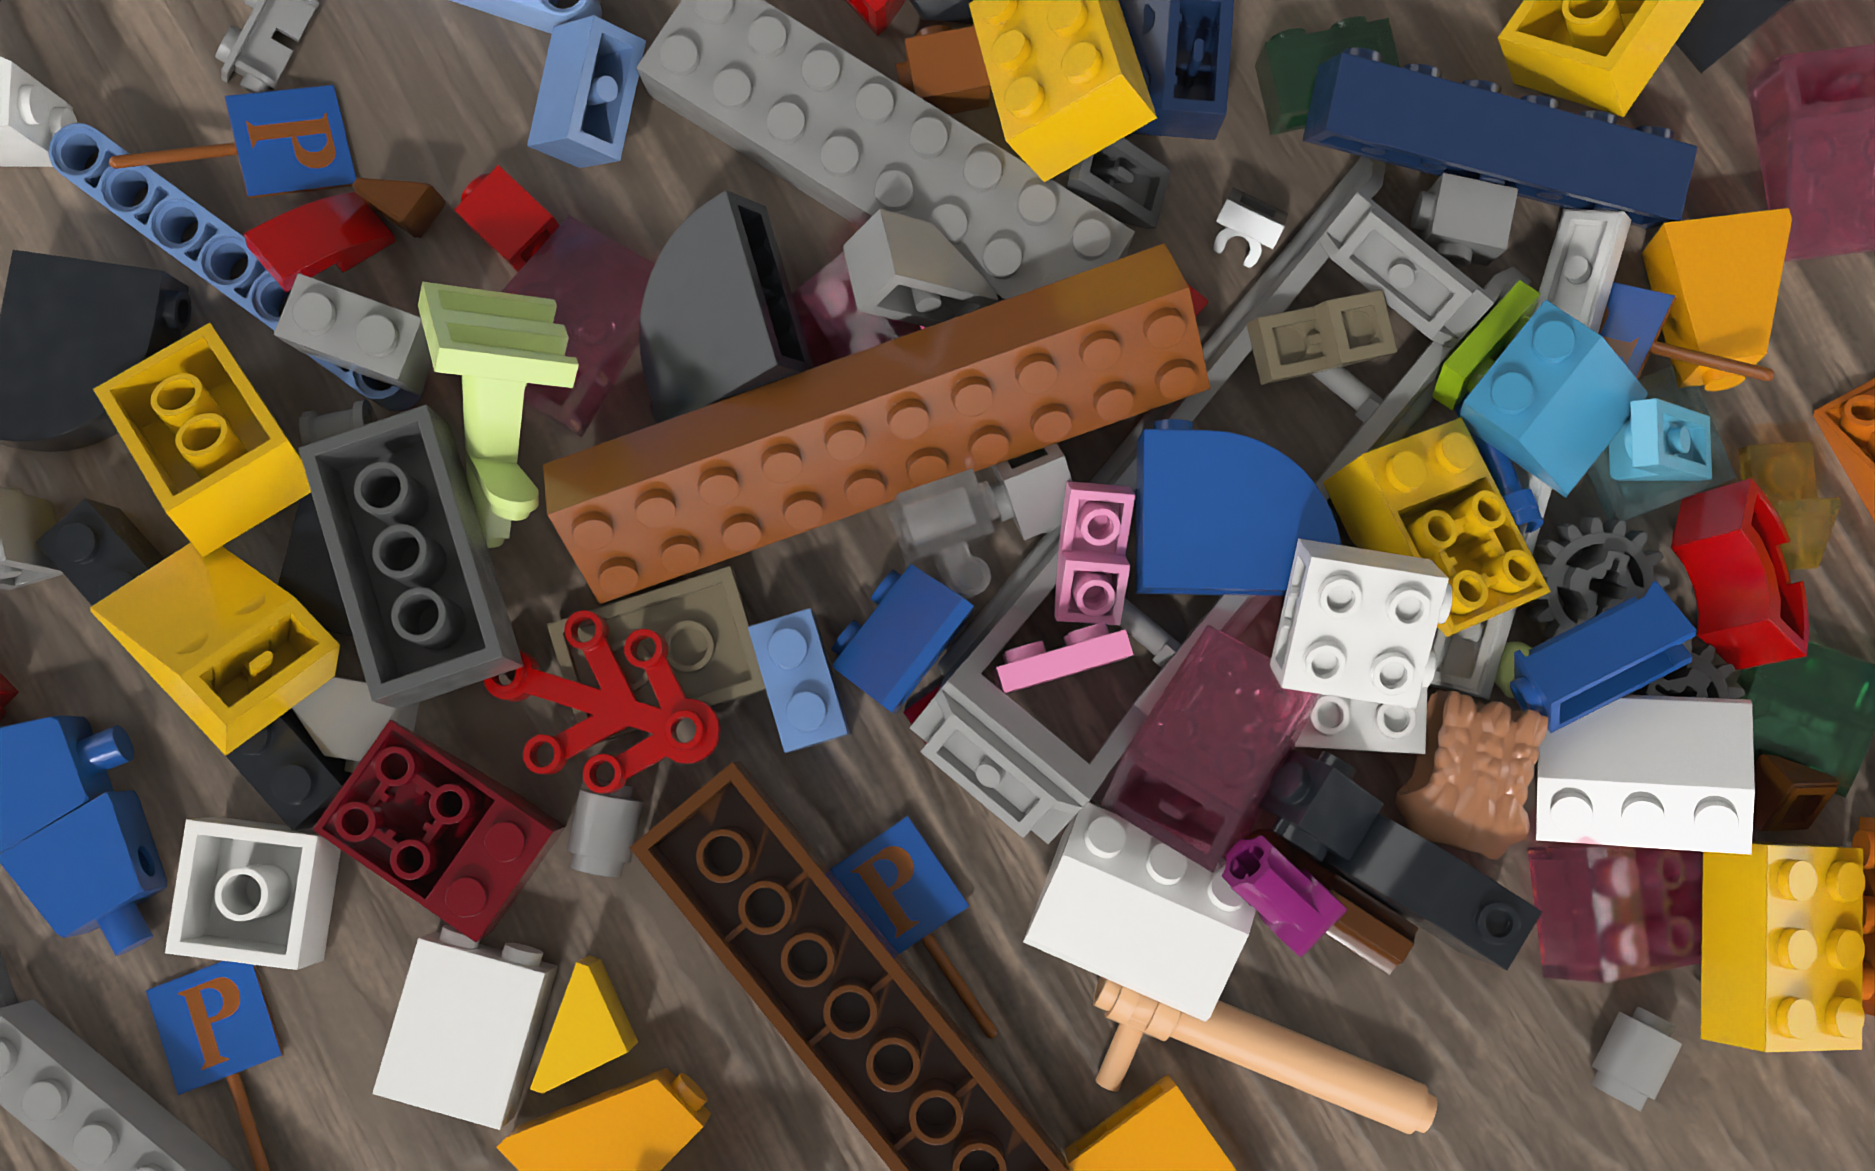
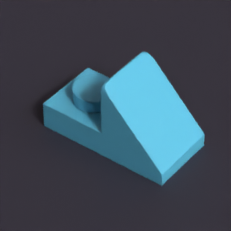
(1662, 444)

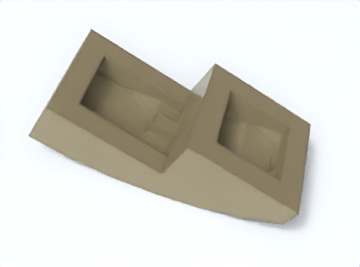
(1321, 337)

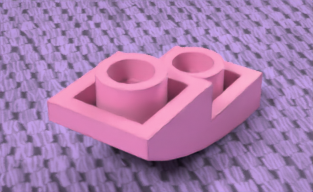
(1092, 553)

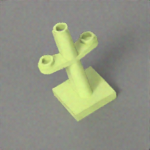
(498, 348)

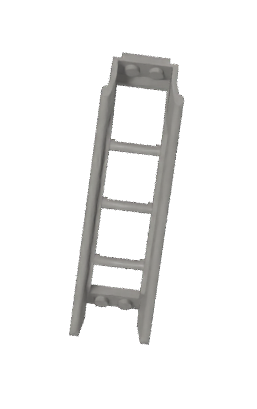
(998, 746)

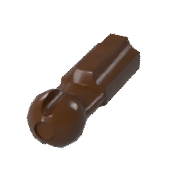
(1368, 925)

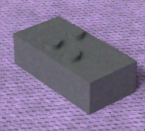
(410, 558)

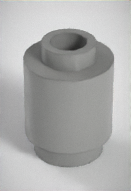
(604, 830)
(1635, 1058)

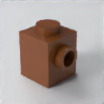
(946, 69)

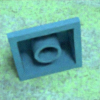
(1553, 398)

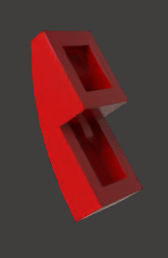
(318, 235)

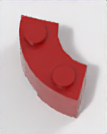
(1740, 576)

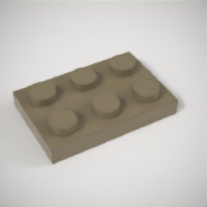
(704, 637)

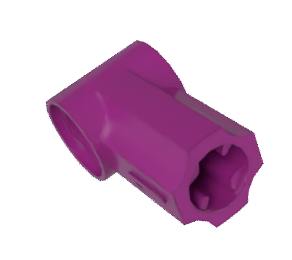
(1284, 896)

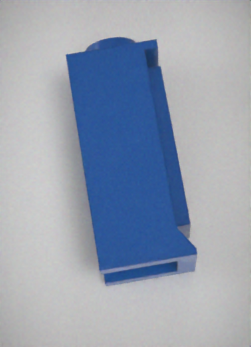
(1603, 658)

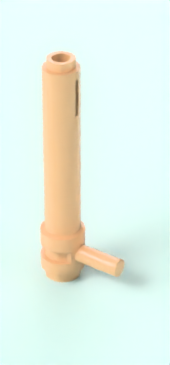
(1265, 1050)

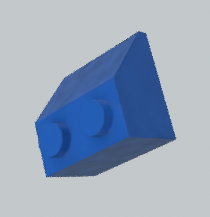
(901, 637)

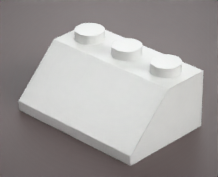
(1651, 776)
(1140, 914)

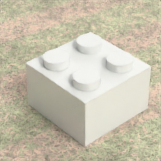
(253, 893)

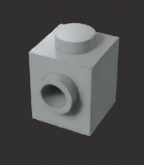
(1465, 219)
(1032, 490)

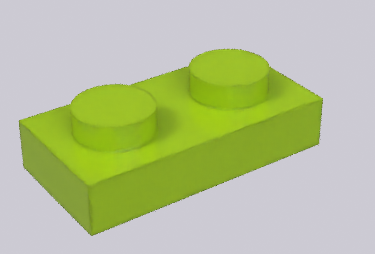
(1485, 345)

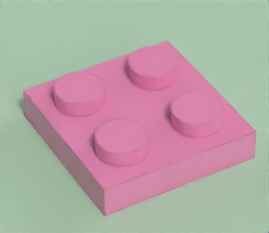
(1084, 651)

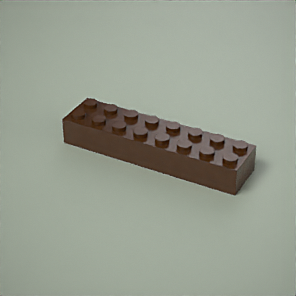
(837, 986)

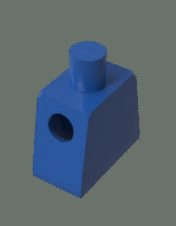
(52, 770)
(92, 870)

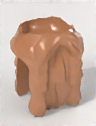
(1473, 774)

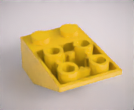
(1440, 504)
(221, 641)

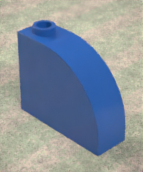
(1220, 513)

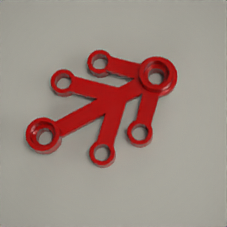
(613, 708)

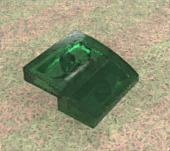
(1814, 711)

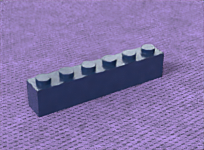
(1478, 134)

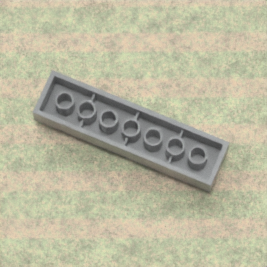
(869, 143)

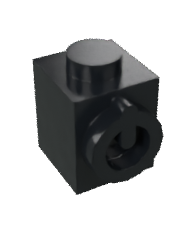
(1319, 805)

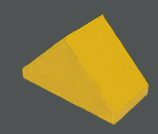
(587, 1029)

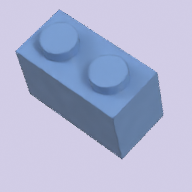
(586, 92)
(799, 680)

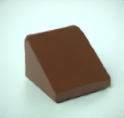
(404, 203)
(1789, 794)

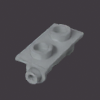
(253, 50)

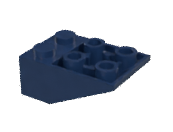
(1183, 62)

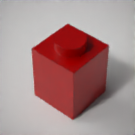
(506, 217)

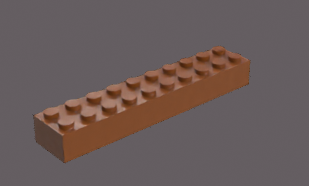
(878, 424)

